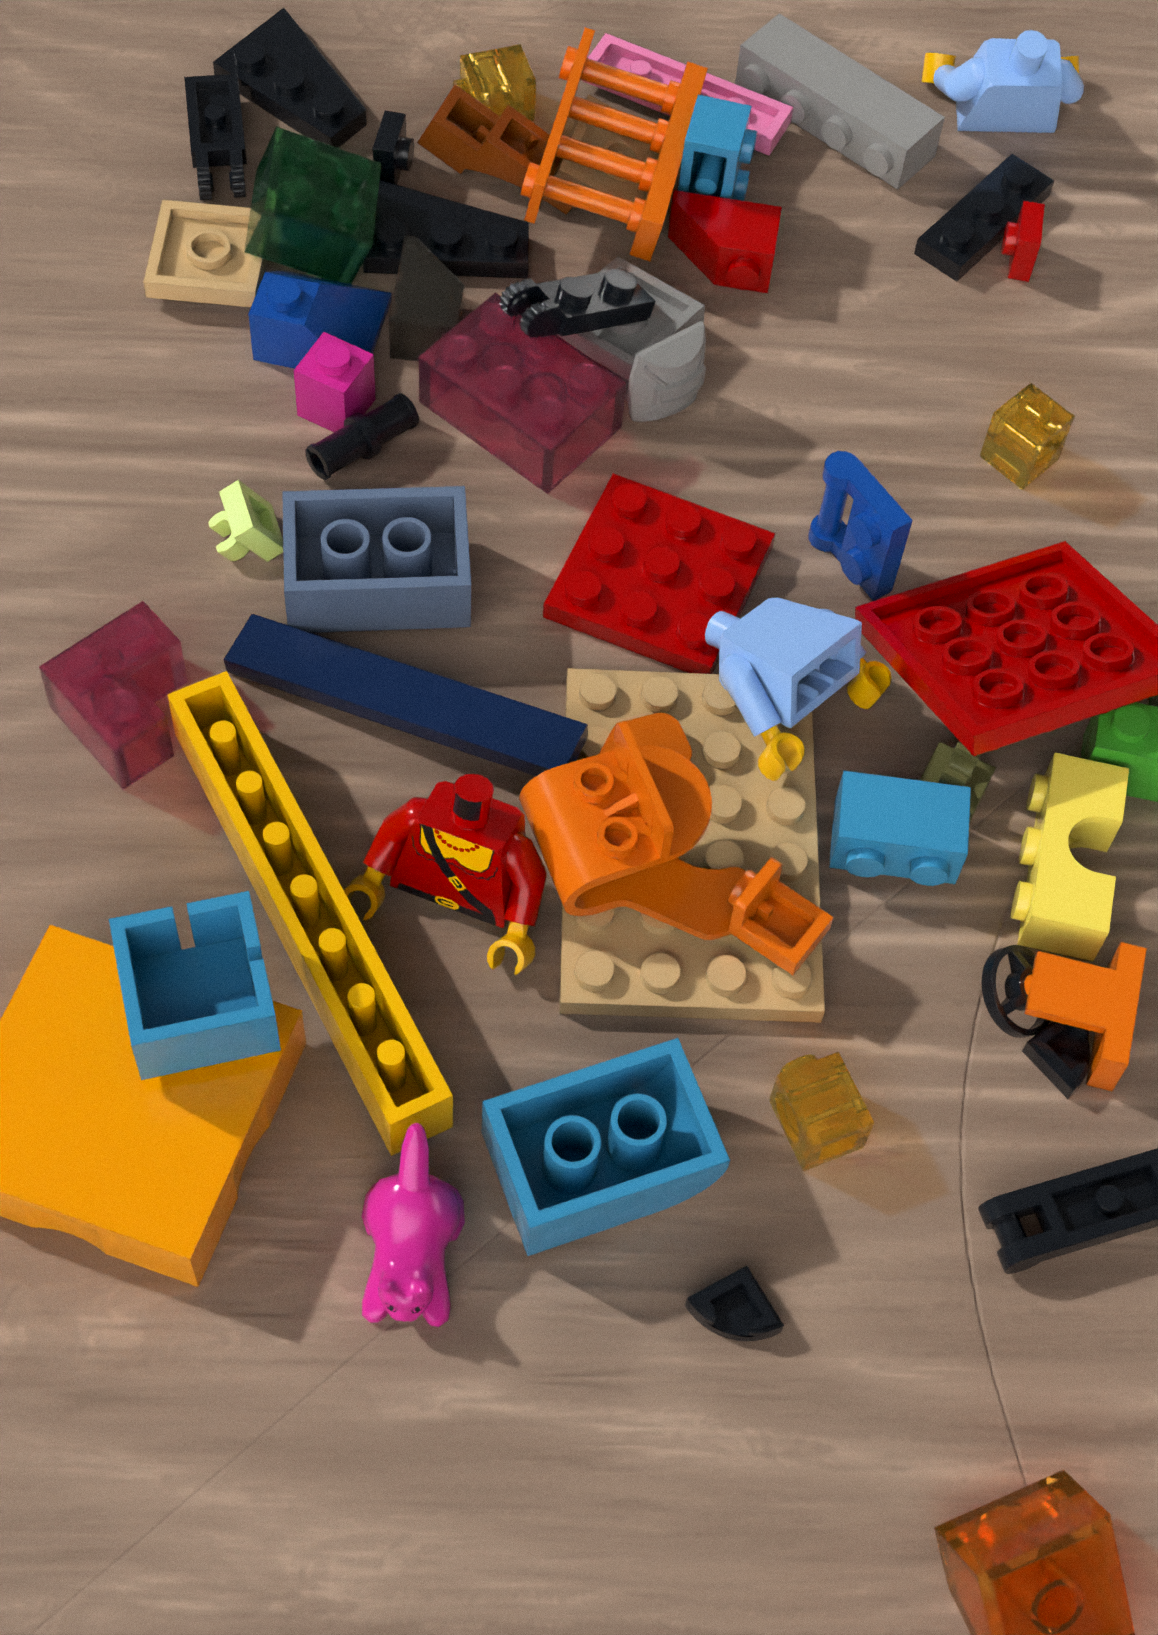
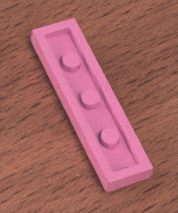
(767, 115)

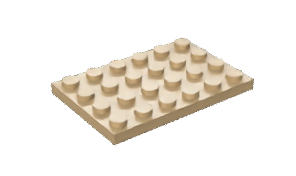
(646, 968)

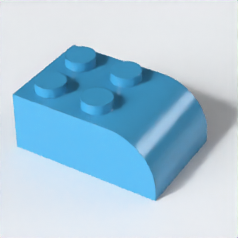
(602, 1145)

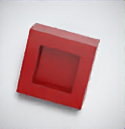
(1023, 240)

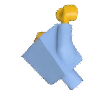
(1008, 84)
(786, 664)

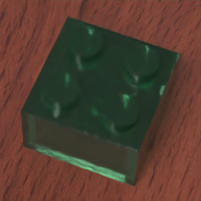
(313, 207)

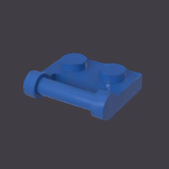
(876, 529)

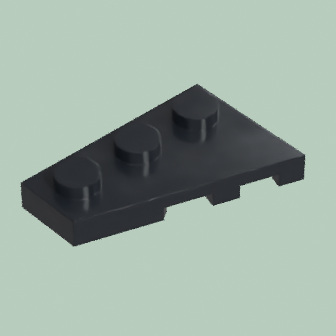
(293, 81)
(459, 235)

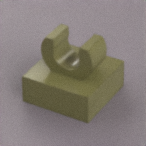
(959, 768)

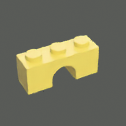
(1062, 902)

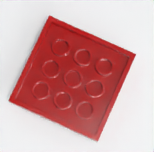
(1017, 646)

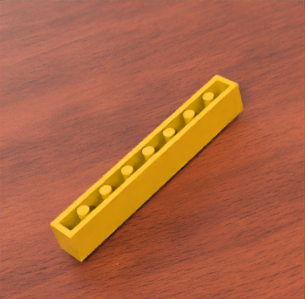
(311, 913)

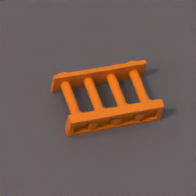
(653, 176)

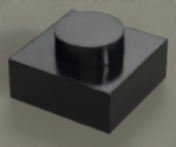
(393, 147)

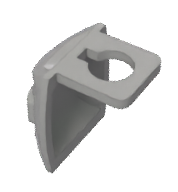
(667, 375)

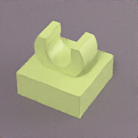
(249, 522)

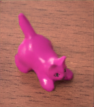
(411, 1225)

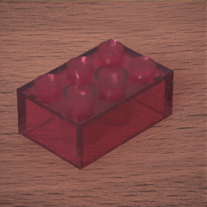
(521, 397)

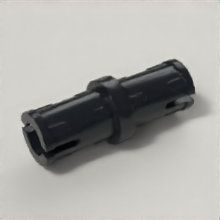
(362, 436)

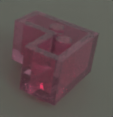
(110, 688)

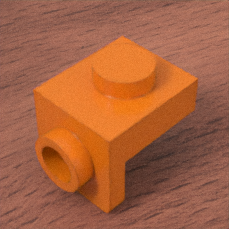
(776, 918)

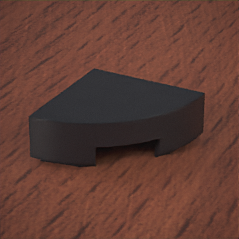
(1061, 1055)
(735, 1308)

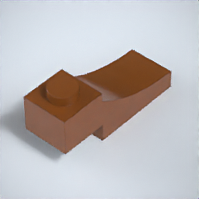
(479, 140)

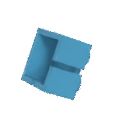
(196, 1001)

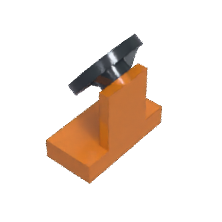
(1074, 996)

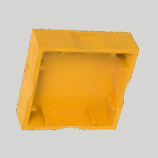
(113, 1156)

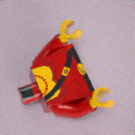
(464, 856)

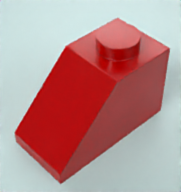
(726, 238)

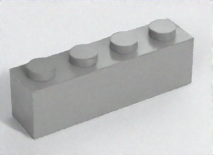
(840, 101)

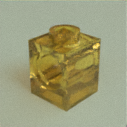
(499, 79)
(1026, 435)
(820, 1109)

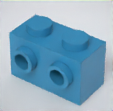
(716, 149)
(900, 828)

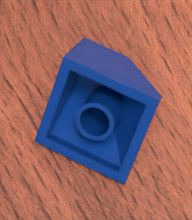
(297, 308)

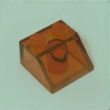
(1037, 1564)

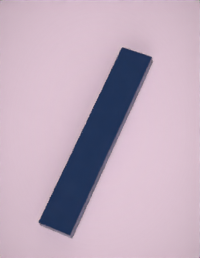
(404, 697)

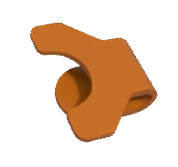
(621, 823)

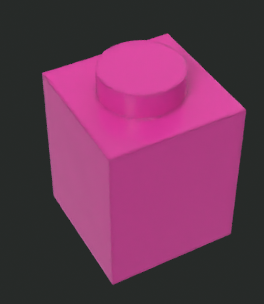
(334, 382)

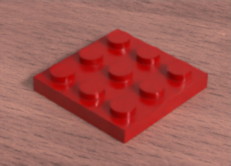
(656, 574)

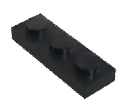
(981, 217)

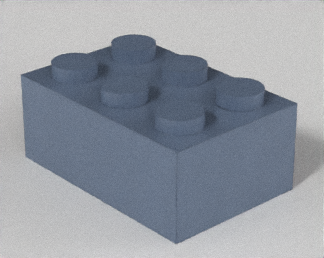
(376, 559)

